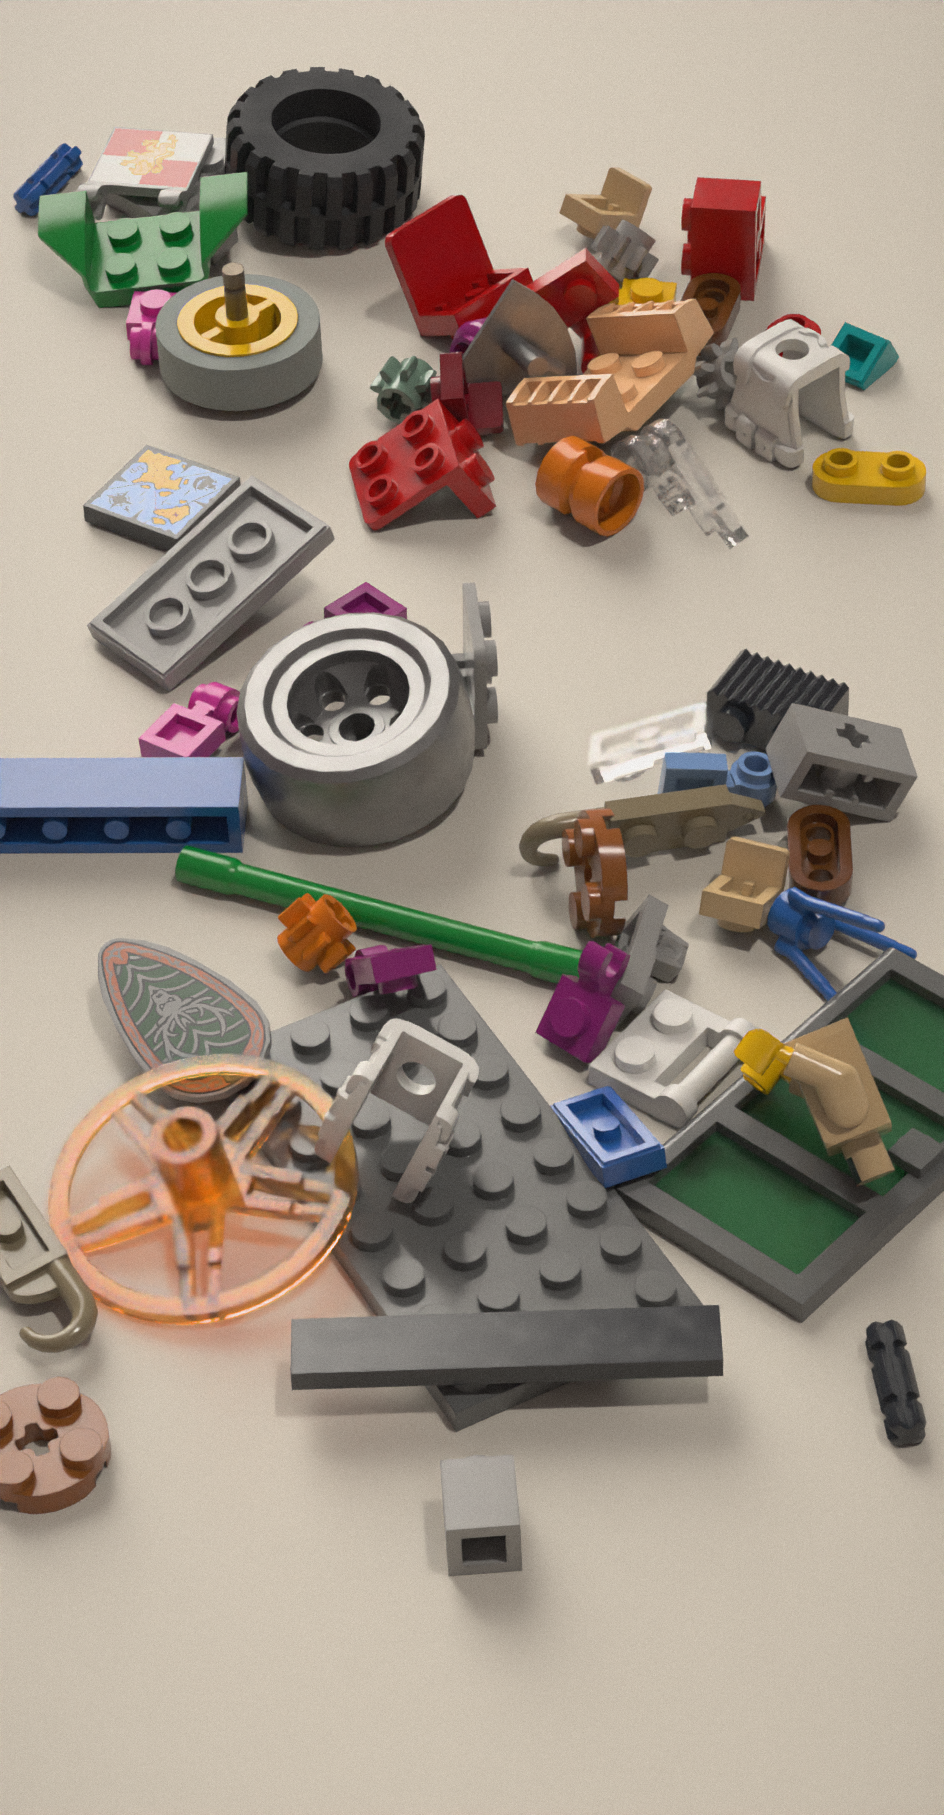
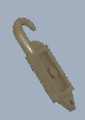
(655, 822)
(39, 1268)

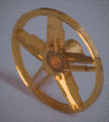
(199, 1180)

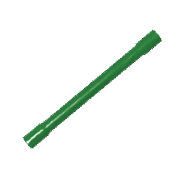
(231, 876)

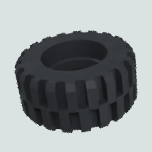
(326, 157)

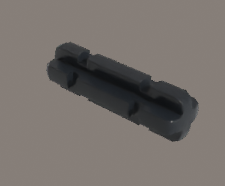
(895, 1383)

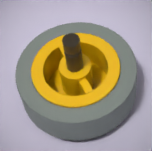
(239, 341)

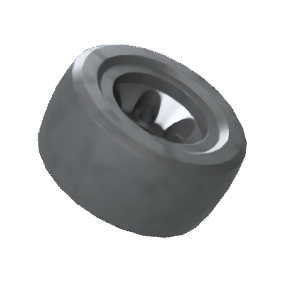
(377, 765)

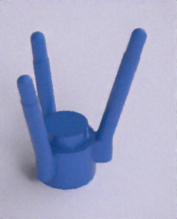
(810, 923)

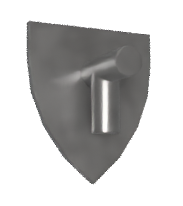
(520, 341)

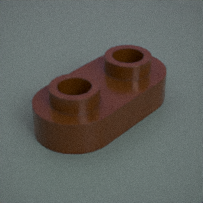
(719, 300)
(820, 853)

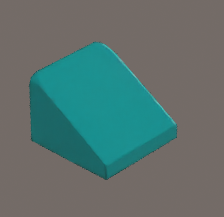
(868, 355)

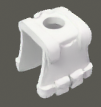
(777, 389)
(385, 1078)

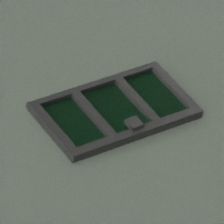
(754, 1179)

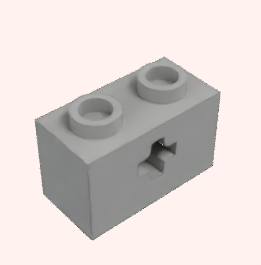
(841, 762)

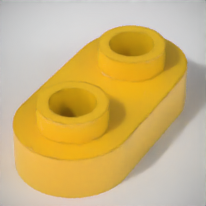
(868, 477)

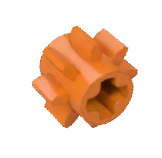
(316, 933)

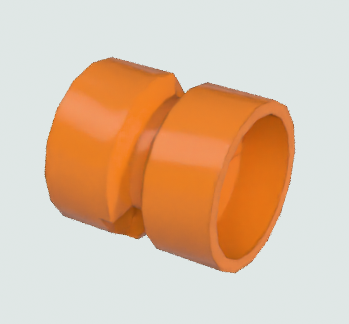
(590, 485)

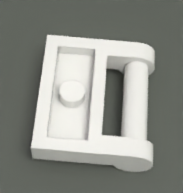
(659, 1047)

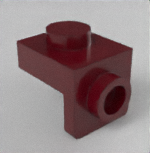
(475, 401)

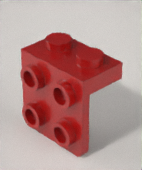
(447, 268)
(417, 461)

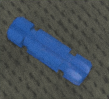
(48, 178)

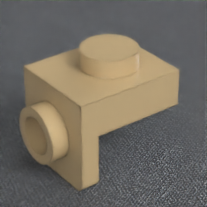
(621, 198)
(748, 885)

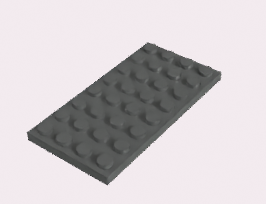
(505, 1216)

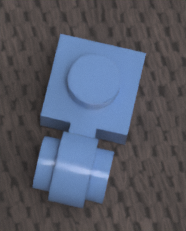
(748, 775)

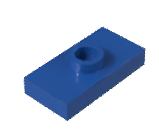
(610, 1136)

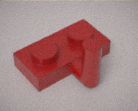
(575, 292)

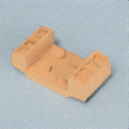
(642, 363)

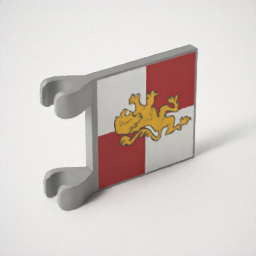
(148, 165)

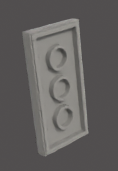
(210, 582)

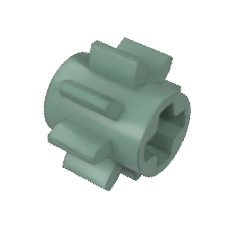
(403, 387)

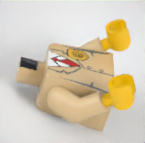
(836, 1086)

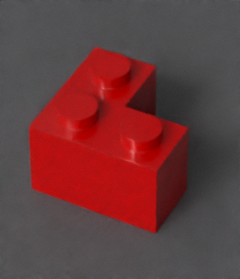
(725, 231)

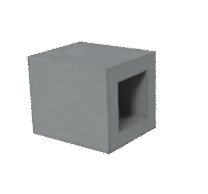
(481, 1515)

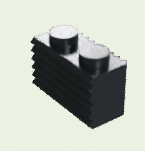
(757, 693)

